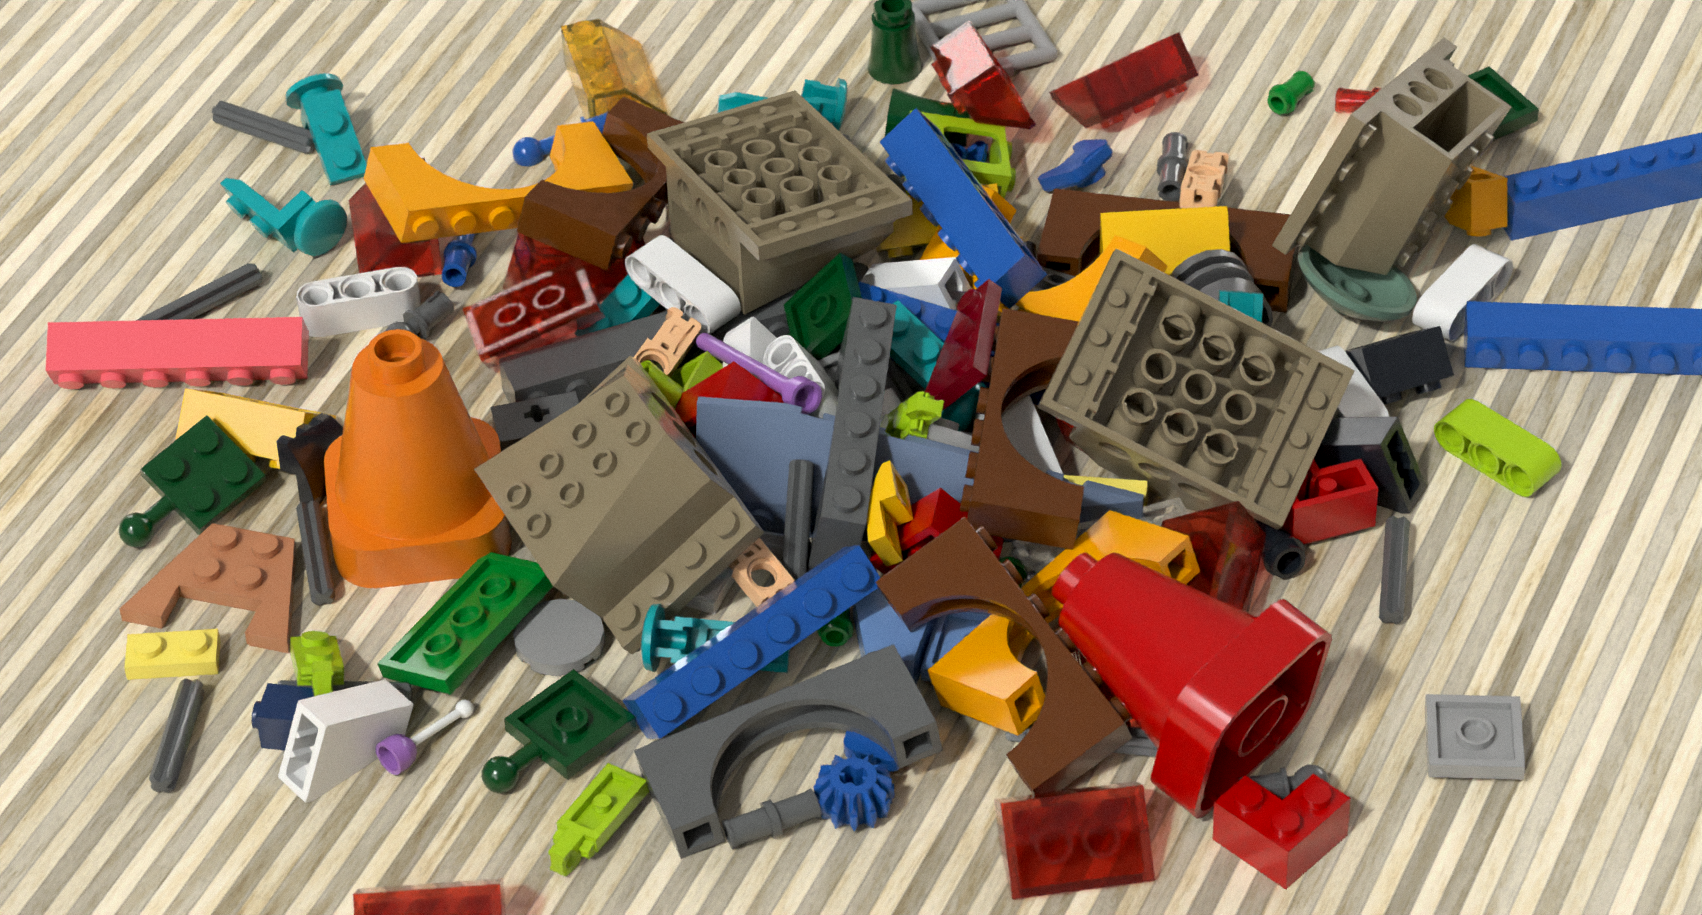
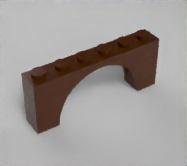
(604, 224)
(1073, 238)
(1007, 491)
(964, 575)

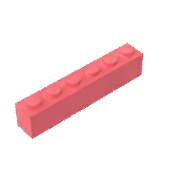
(177, 352)

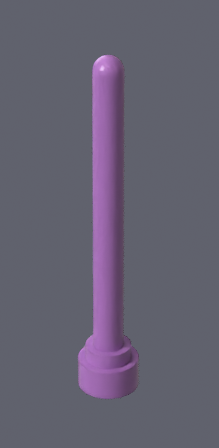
(794, 391)

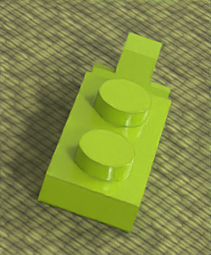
(913, 416)
(317, 661)
(595, 817)

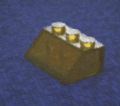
(606, 67)

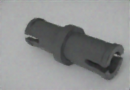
(1172, 166)
(771, 818)

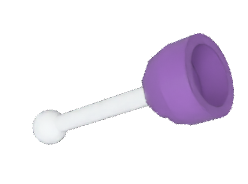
(399, 752)

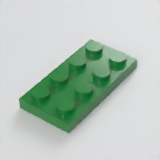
(466, 623)

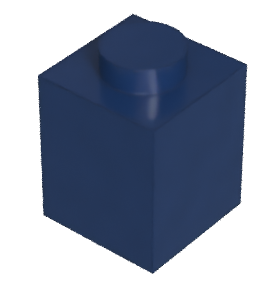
(276, 712)

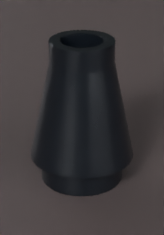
(1282, 552)

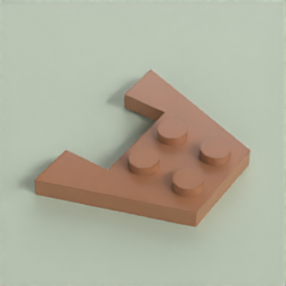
(229, 570)

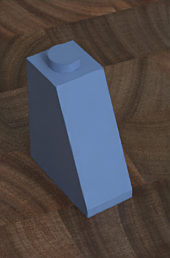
(880, 627)

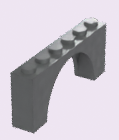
(855, 432)
(862, 696)

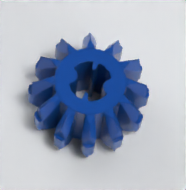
(854, 791)

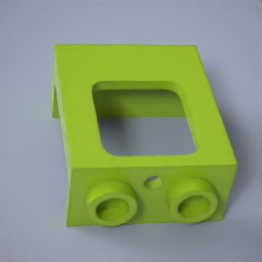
(1000, 152)

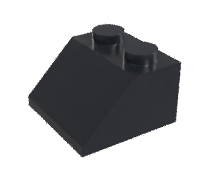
(1403, 363)

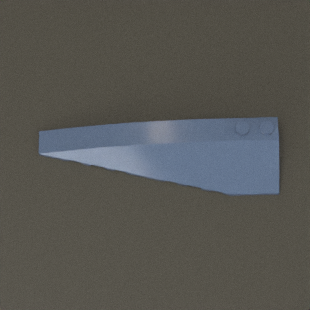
(759, 439)

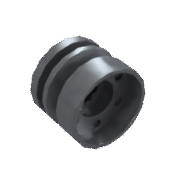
(1218, 271)

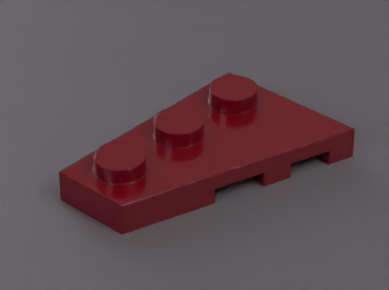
(967, 346)

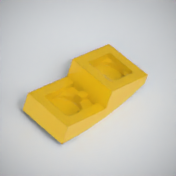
(886, 510)

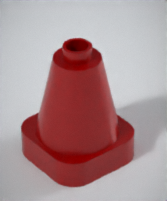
(1193, 670)

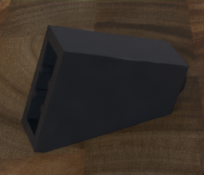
(1384, 453)

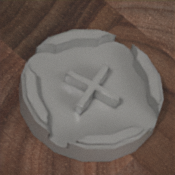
(559, 637)

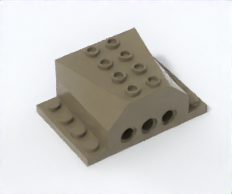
(1396, 167)
(772, 195)
(1192, 394)
(621, 504)

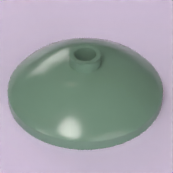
(1356, 291)

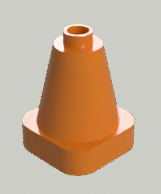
(404, 472)

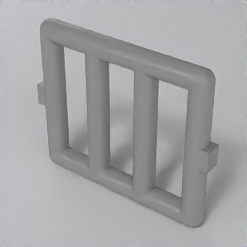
(1029, 30)

